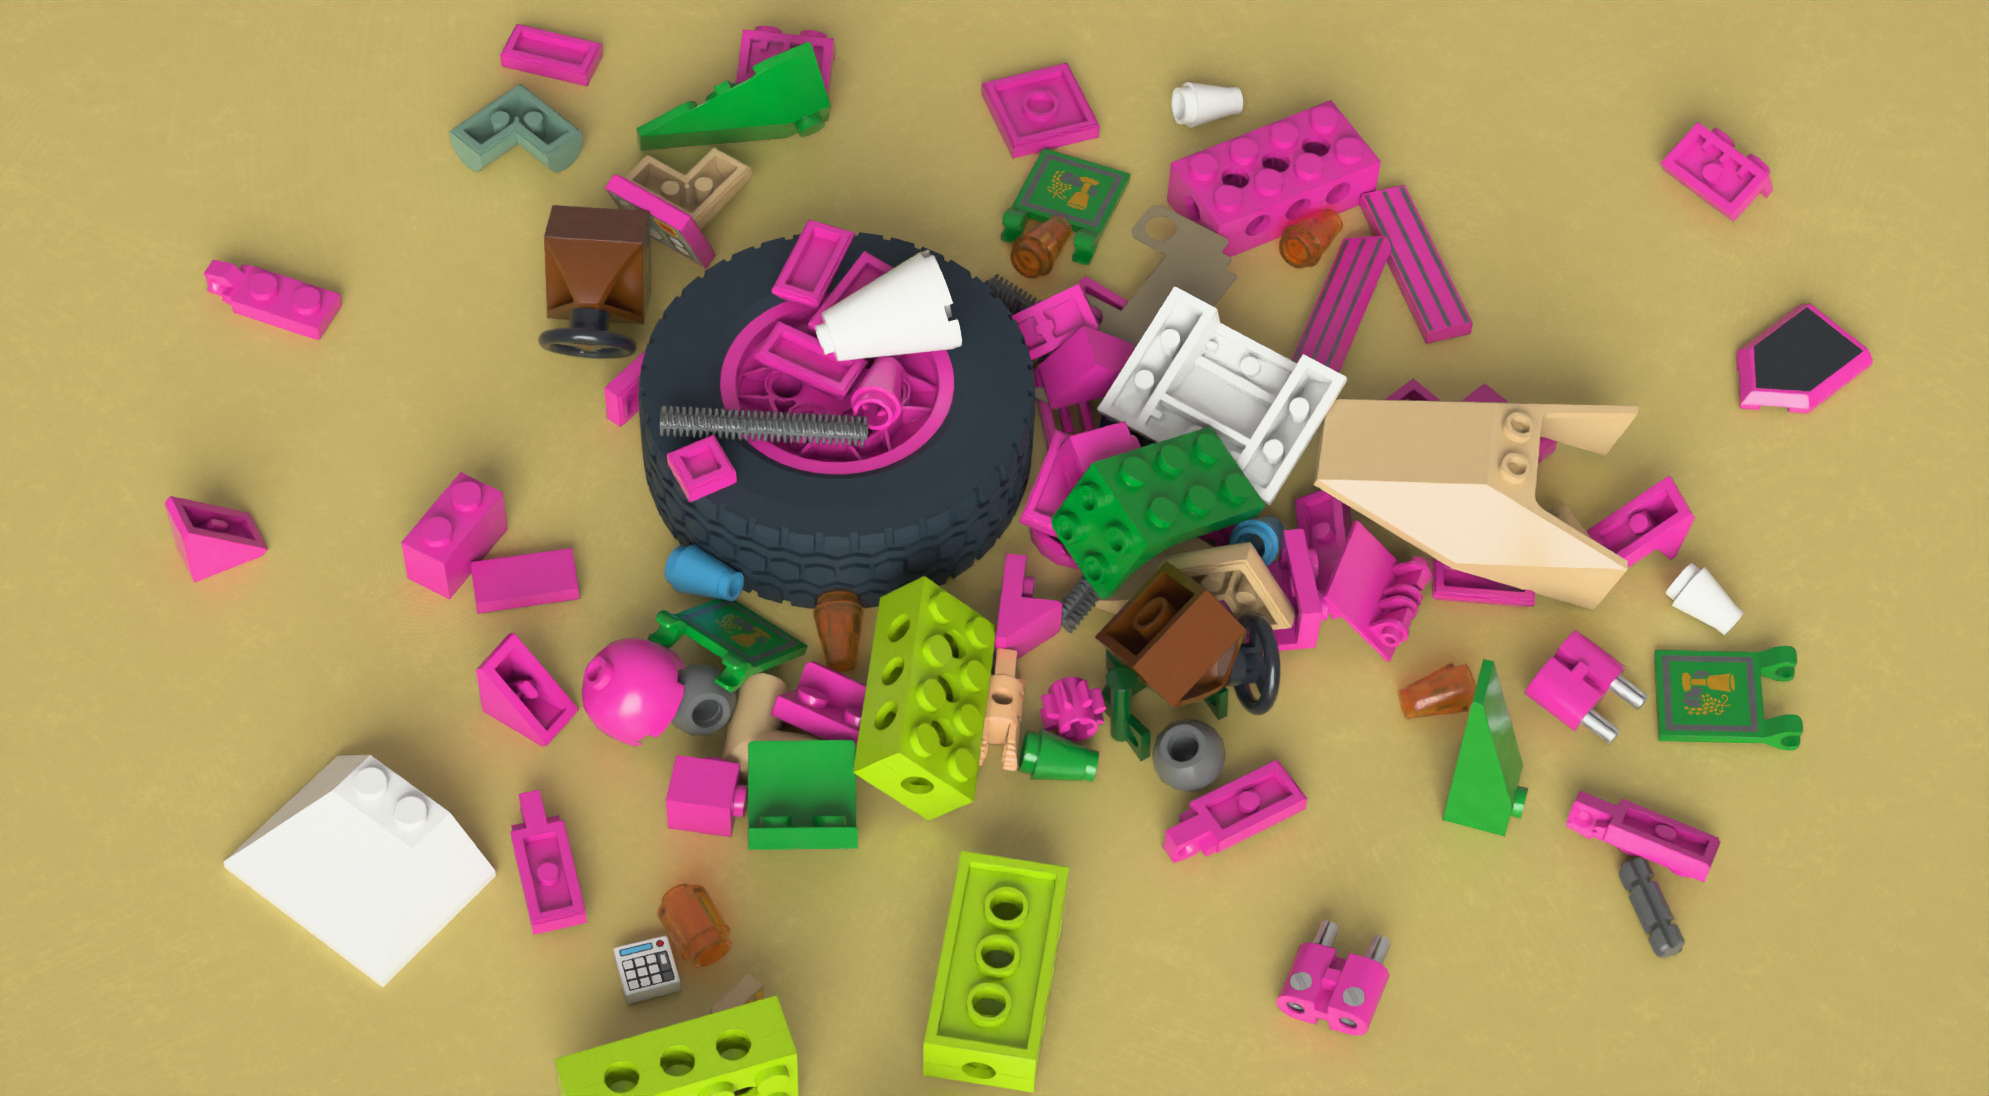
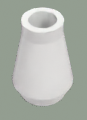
(1203, 103)
(1704, 599)

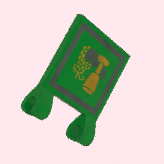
(1071, 189)
(733, 633)
(1720, 696)

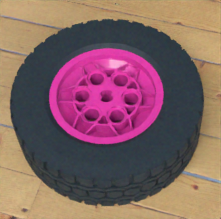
(841, 516)

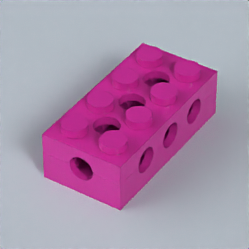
(1274, 177)

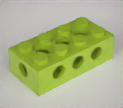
(925, 699)
(996, 971)
(692, 1058)

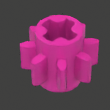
(1072, 709)

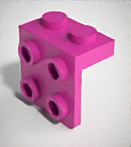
(1296, 576)

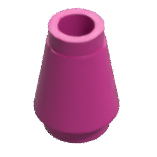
(879, 394)

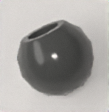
(703, 701)
(1188, 755)

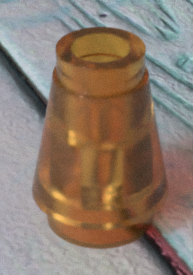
(1309, 239)
(1040, 247)
(839, 628)
(1439, 693)

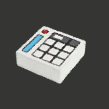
(647, 969)

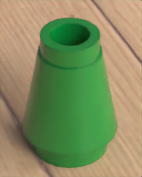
(1056, 758)

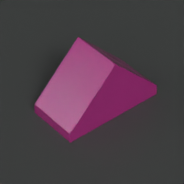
(1083, 367)
(212, 536)
(522, 692)

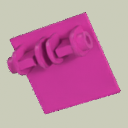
(1376, 590)

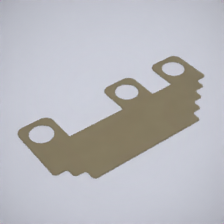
(1192, 264)

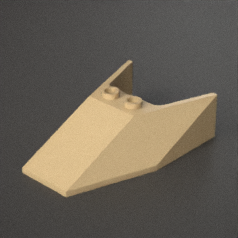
(1465, 485)

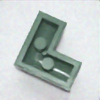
(513, 121)

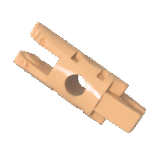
(1004, 709)

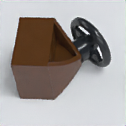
(595, 277)
(1191, 645)

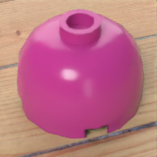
(632, 689)

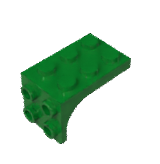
(1150, 501)

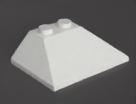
(1204, 374)
(364, 864)

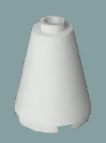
(893, 315)

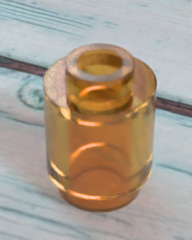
(694, 924)

